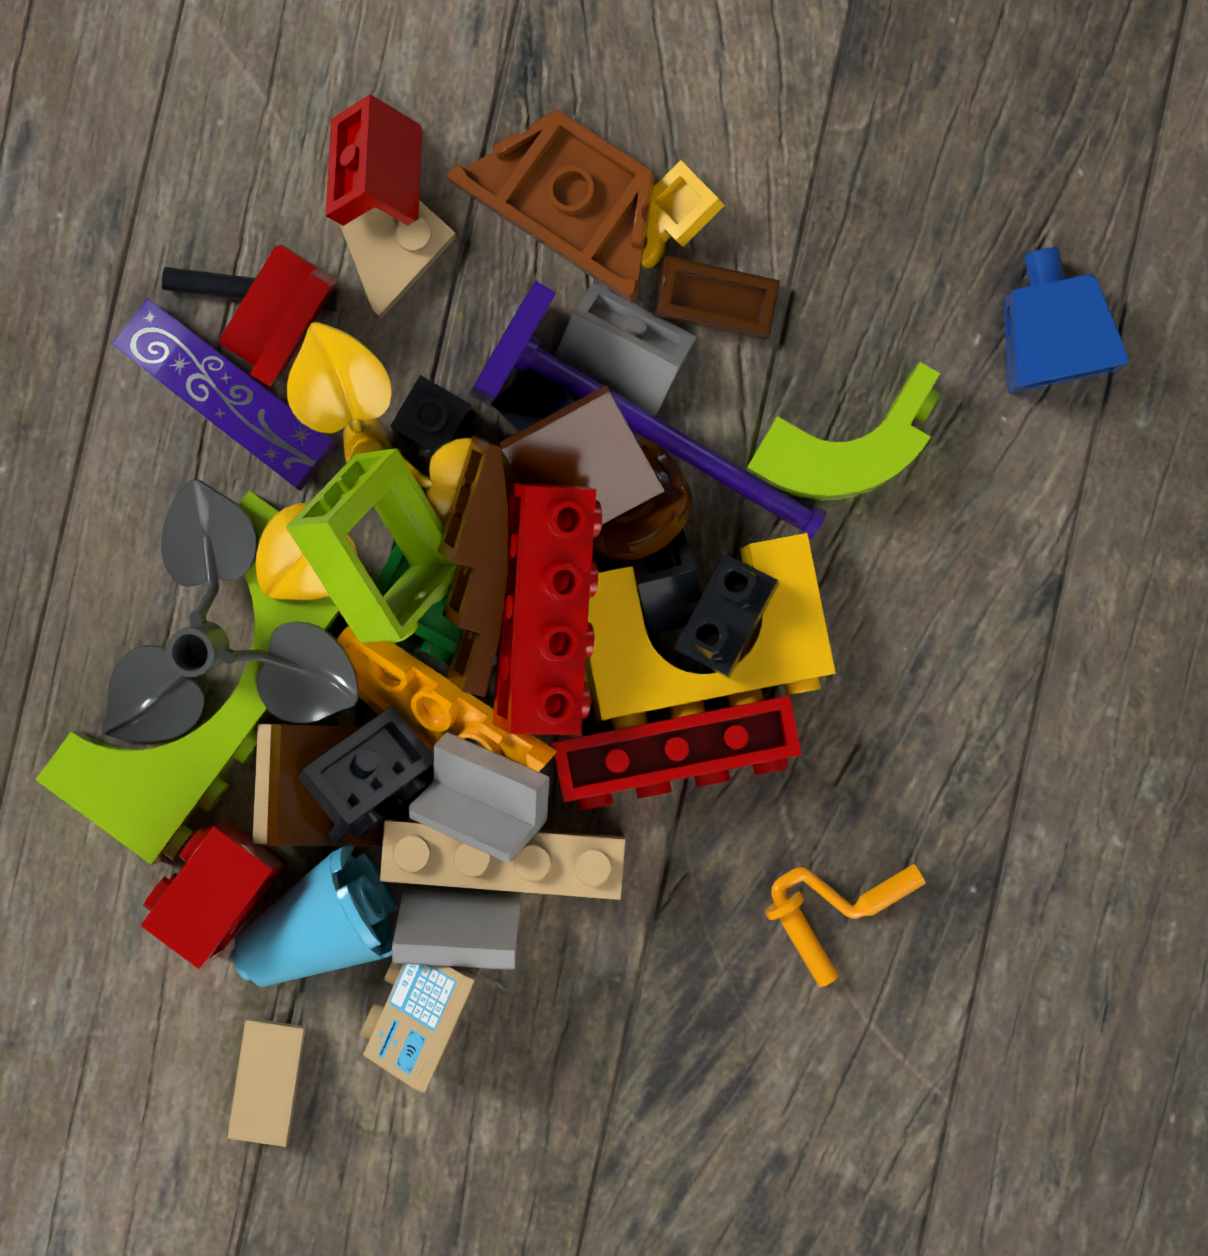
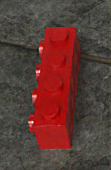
(547, 609)
(677, 749)

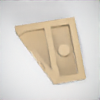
(394, 254)

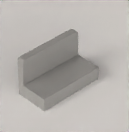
(624, 347)
(482, 798)

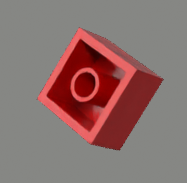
(212, 893)

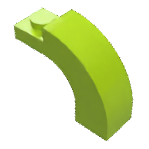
(840, 470)

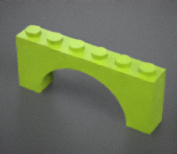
(156, 792)

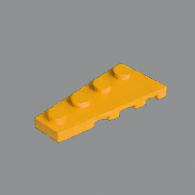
(433, 703)

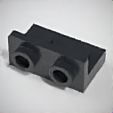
(368, 774)

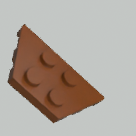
(569, 196)

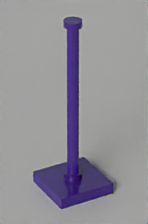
(521, 350)

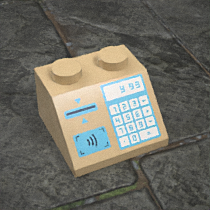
(417, 1019)

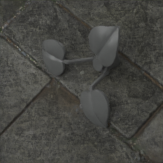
(151, 686)

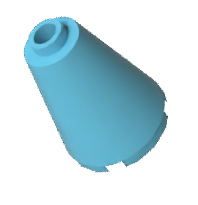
(320, 924)

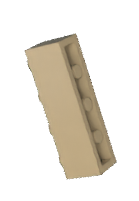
(547, 864)

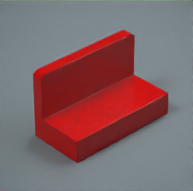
(373, 163)
(277, 313)

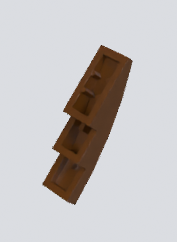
(478, 543)

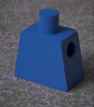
(1058, 327)

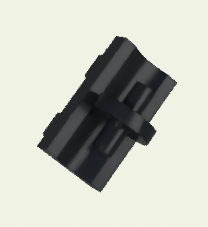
(726, 615)

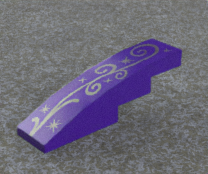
(223, 394)

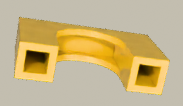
(785, 648)

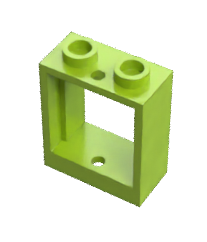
(320, 532)

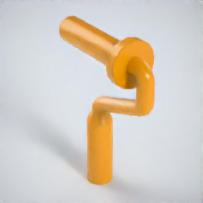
(800, 932)

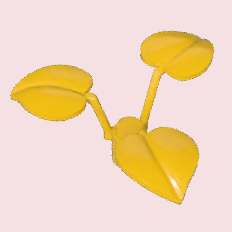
(333, 386)

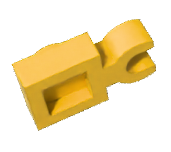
(678, 210)

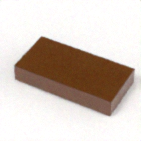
(716, 298)

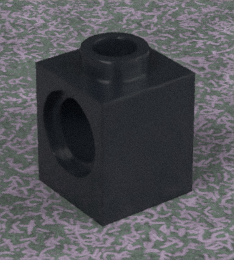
(432, 416)

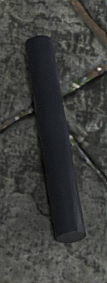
(220, 285)

